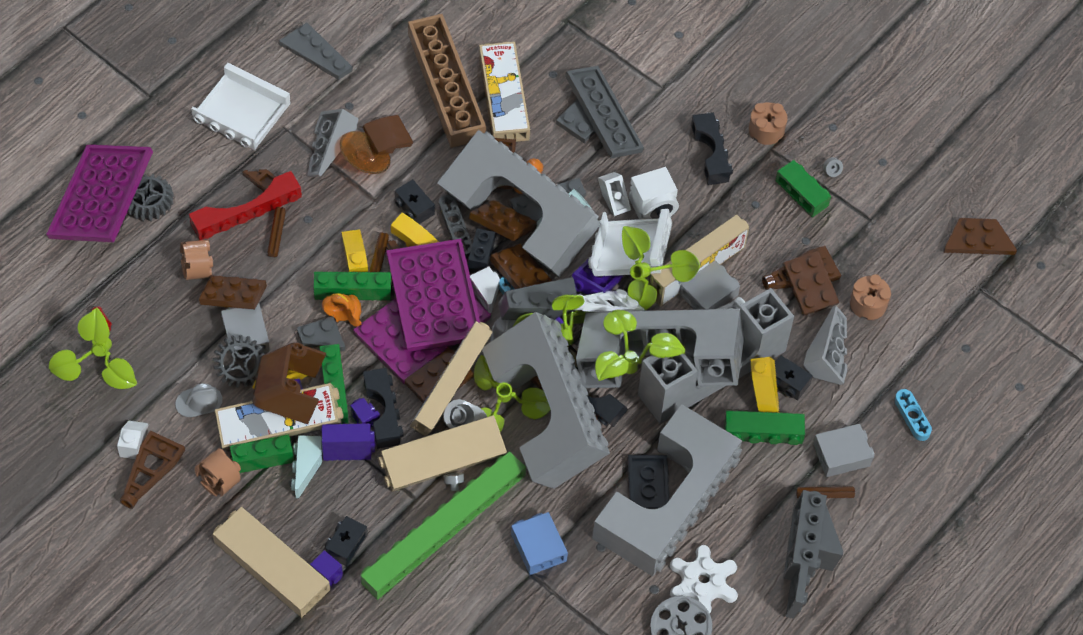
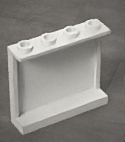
(242, 107)
(608, 253)

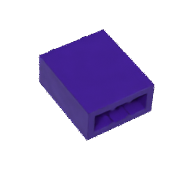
(347, 442)

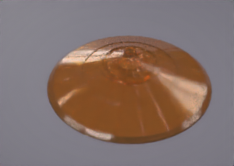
(361, 154)

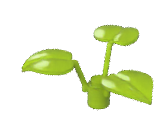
(635, 243)
(565, 303)
(95, 328)
(611, 365)
(534, 399)

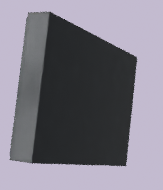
(648, 480)

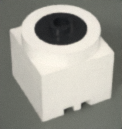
(652, 193)

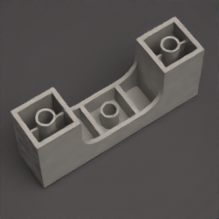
(490, 164)
(708, 335)
(673, 380)
(573, 434)
(650, 535)

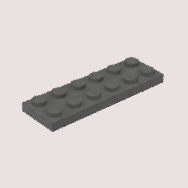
(604, 112)

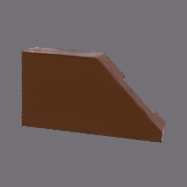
(260, 178)

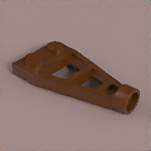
(777, 280)
(158, 447)

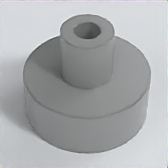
(833, 167)
(453, 479)

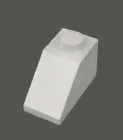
(614, 193)
(485, 287)
(131, 438)

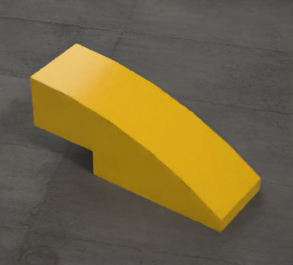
(411, 231)

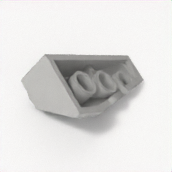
(329, 131)
(827, 351)

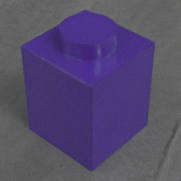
(328, 567)

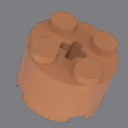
(768, 123)
(195, 260)
(870, 297)
(218, 473)

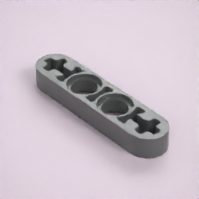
(459, 225)

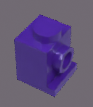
(364, 412)

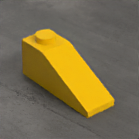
(354, 251)
(765, 384)

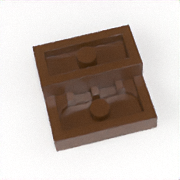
(387, 134)

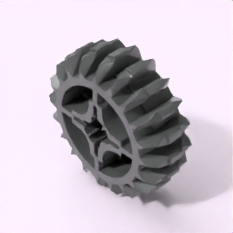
(151, 205)
(231, 366)

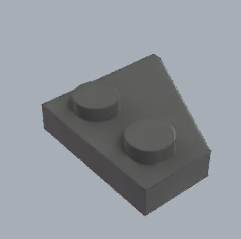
(576, 122)
(320, 334)

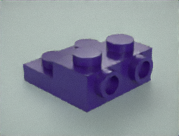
(590, 284)

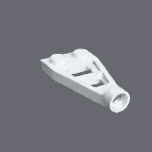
(618, 298)

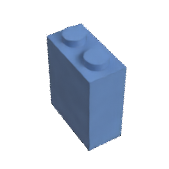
(539, 543)

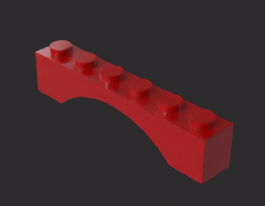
(211, 220)

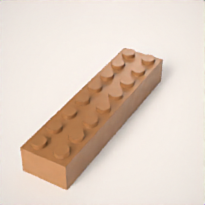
(446, 79)

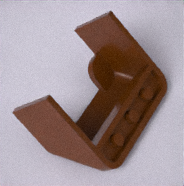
(280, 394)

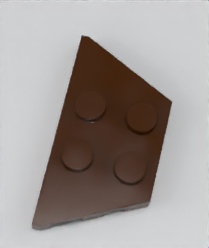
(979, 237)

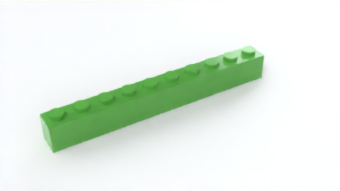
(443, 525)

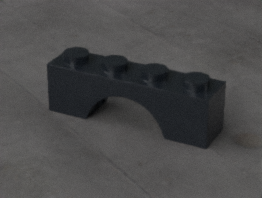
(706, 130)
(377, 387)
(608, 409)

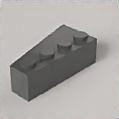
(536, 299)

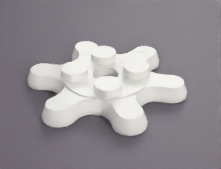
(704, 565)

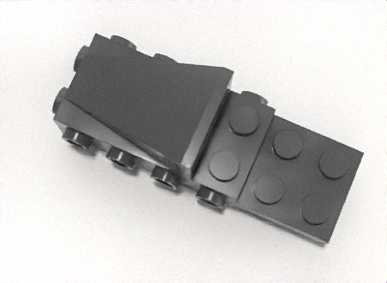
(810, 547)

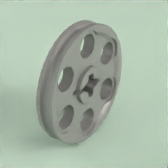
(671, 624)

